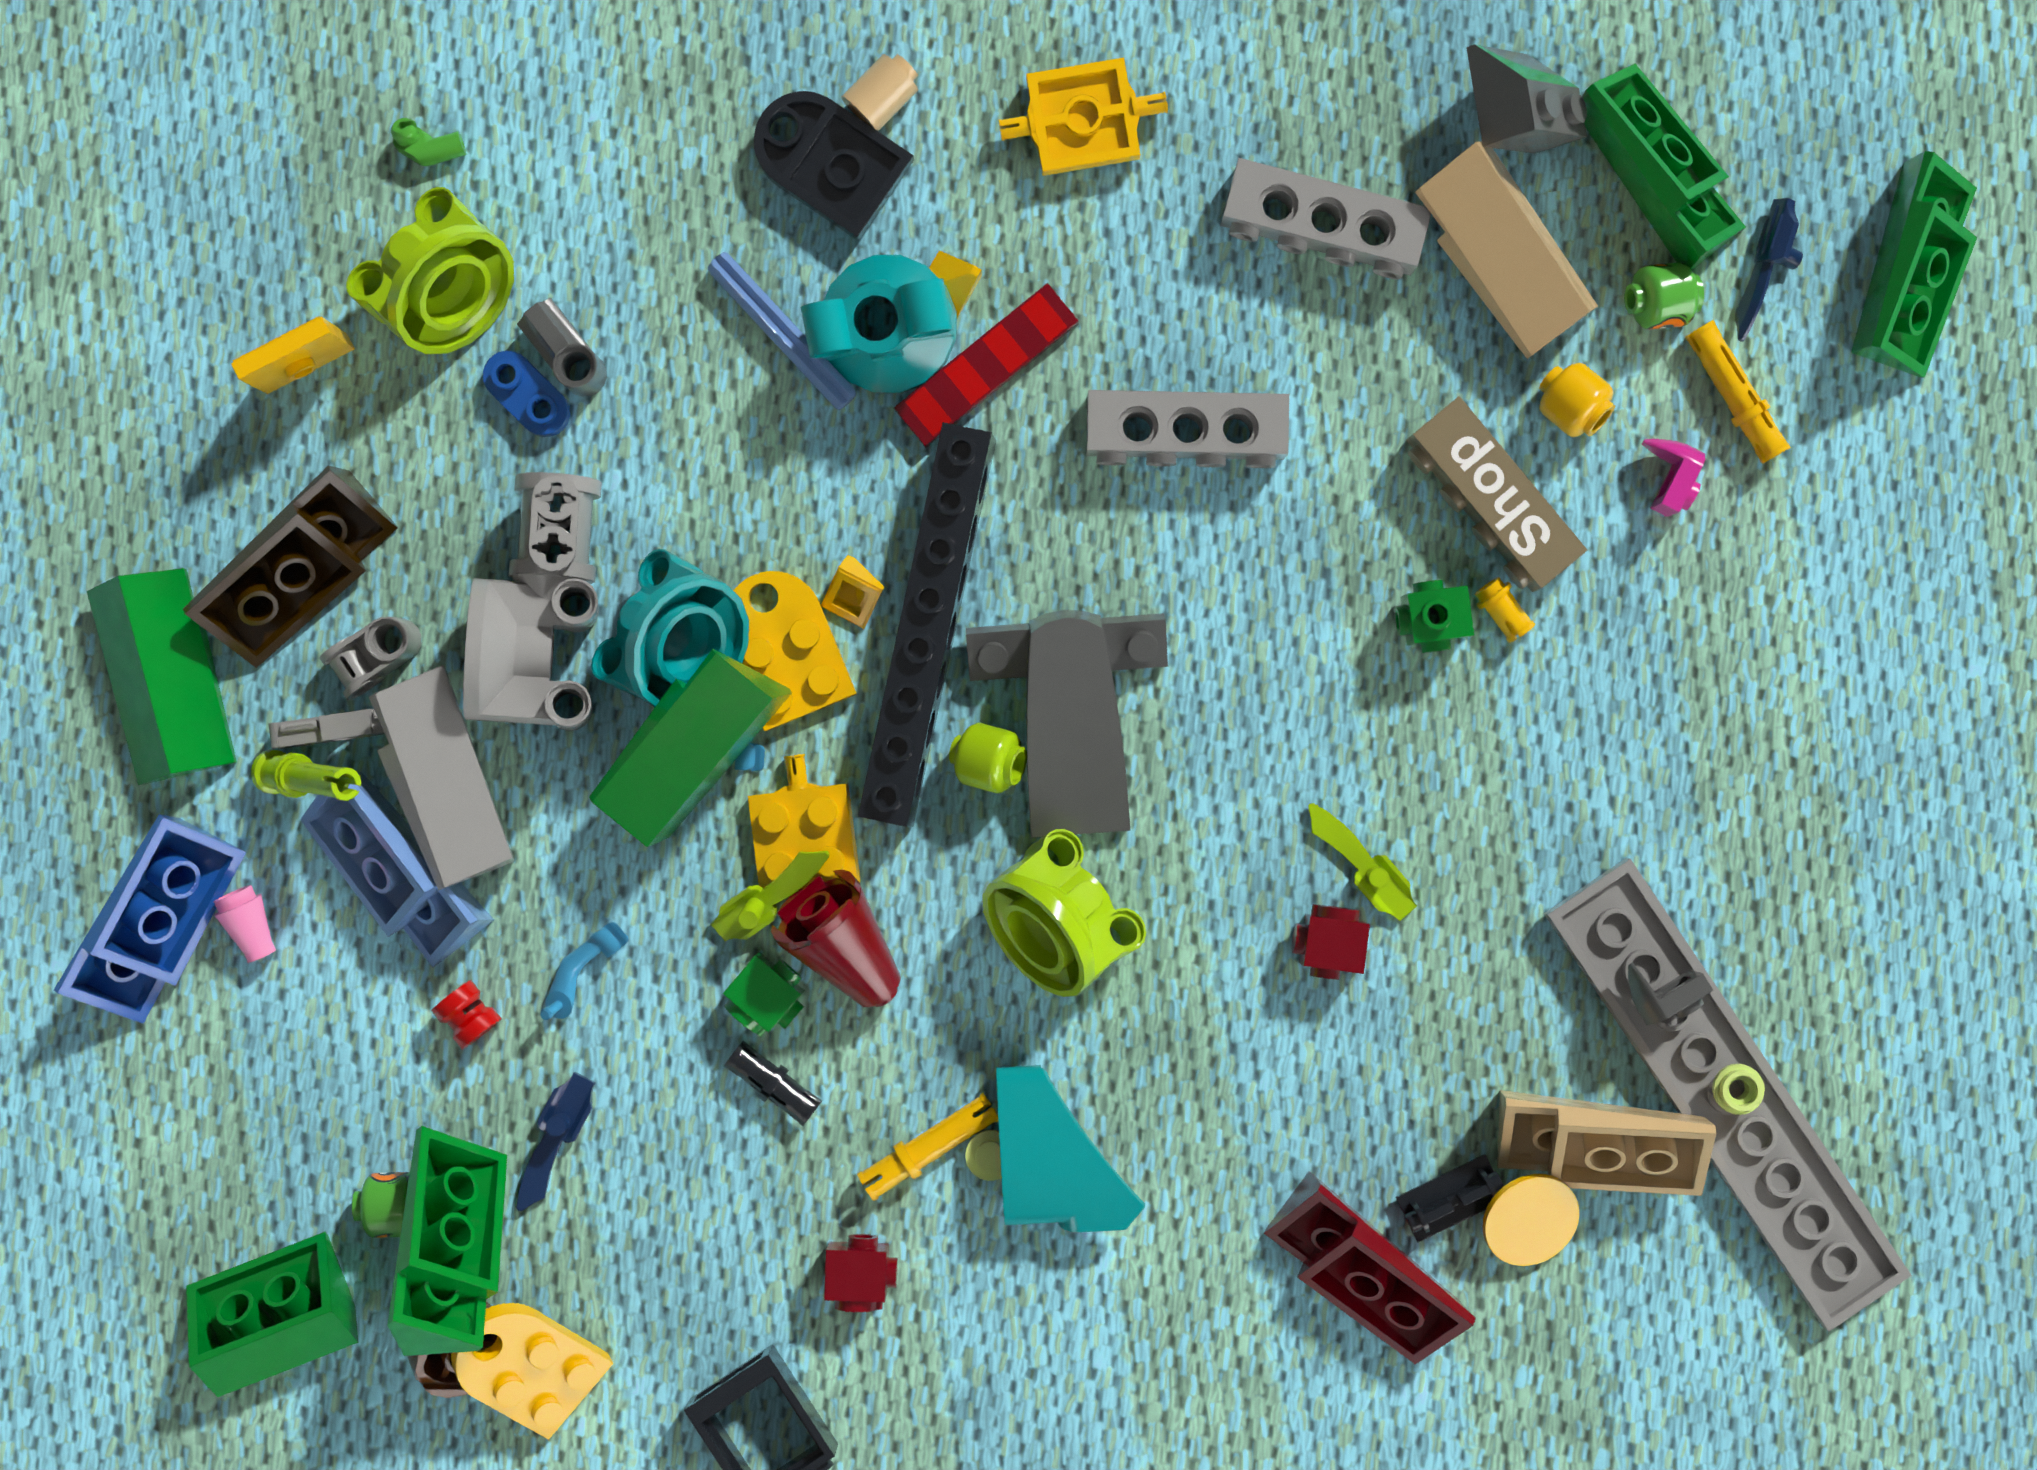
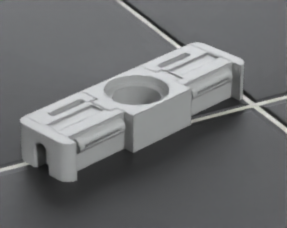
(325, 729)

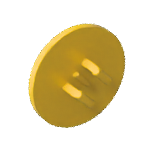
(1530, 1219)

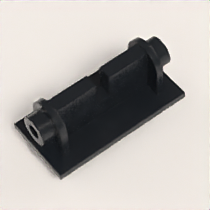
(1450, 1198)

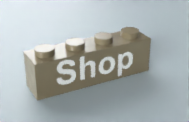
(1495, 495)

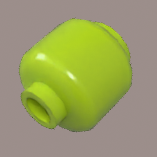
(988, 758)

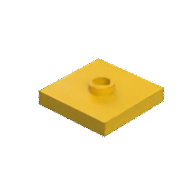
(292, 355)

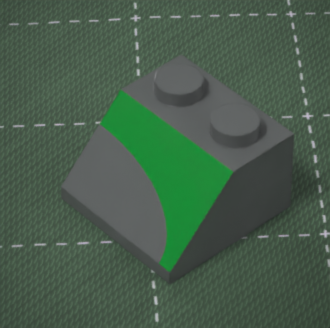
(1523, 102)

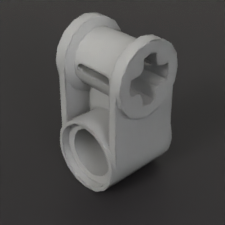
(363, 658)

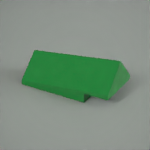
(1661, 165)
(1917, 266)
(161, 675)
(686, 746)
(447, 1245)

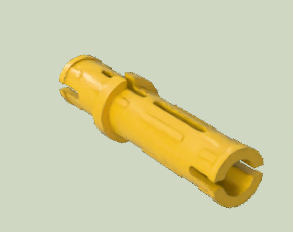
(1737, 391)
(927, 1147)

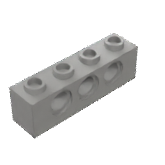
(1400, 221)
(1262, 412)

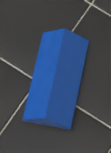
(151, 919)

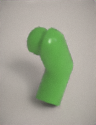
(422, 147)

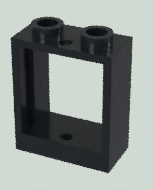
(766, 1364)

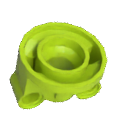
(437, 277)
(1058, 917)

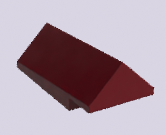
(1366, 1272)

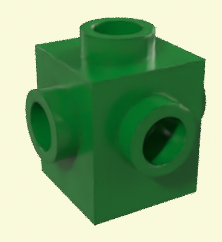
(1452, 614)

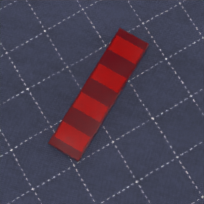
(986, 364)

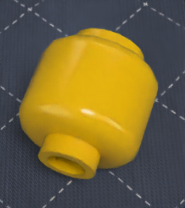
(1576, 399)

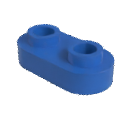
(525, 393)

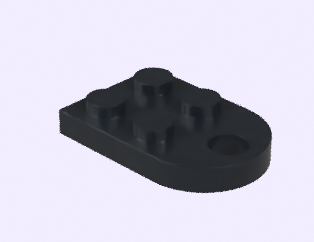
(832, 161)

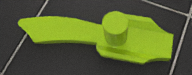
(1375, 876)
(757, 907)

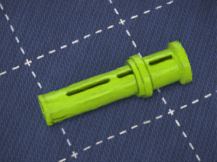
(297, 775)

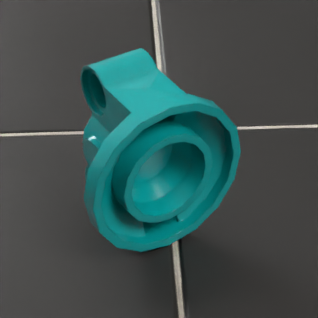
(914, 349)
(670, 628)

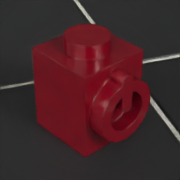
(1331, 941)
(859, 1273)

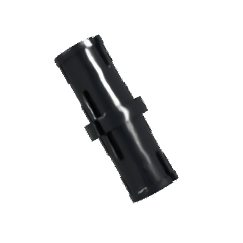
(772, 1083)

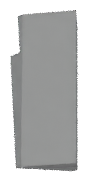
(440, 779)

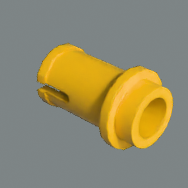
(1504, 609)

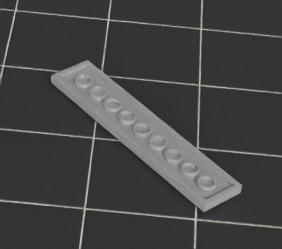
(1764, 1156)

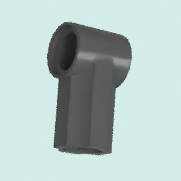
(562, 347)

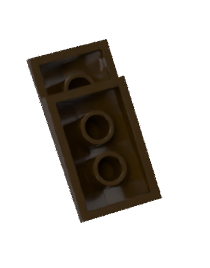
(293, 566)

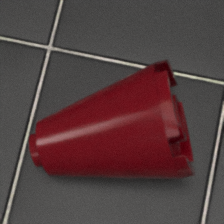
(839, 939)

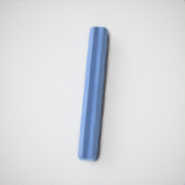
(780, 330)

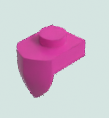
(1680, 484)

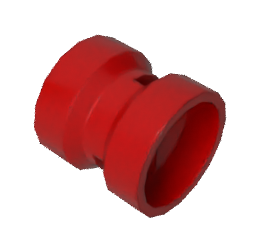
(467, 1026)

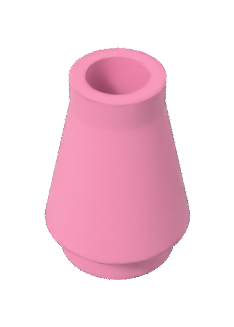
(246, 922)

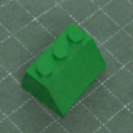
(269, 1315)

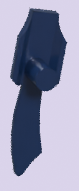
(1773, 247)
(562, 1122)

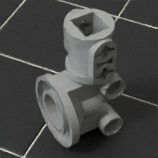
(515, 620)

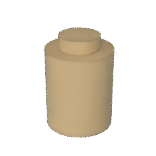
(881, 91)

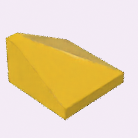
(958, 277)
(853, 592)

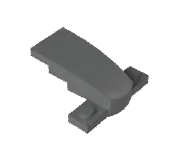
(1071, 708)

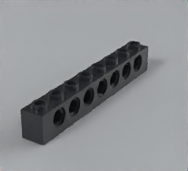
(927, 625)

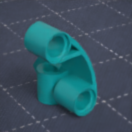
(1051, 1164)

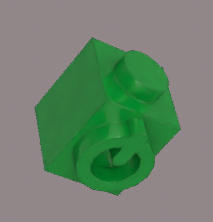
(765, 995)

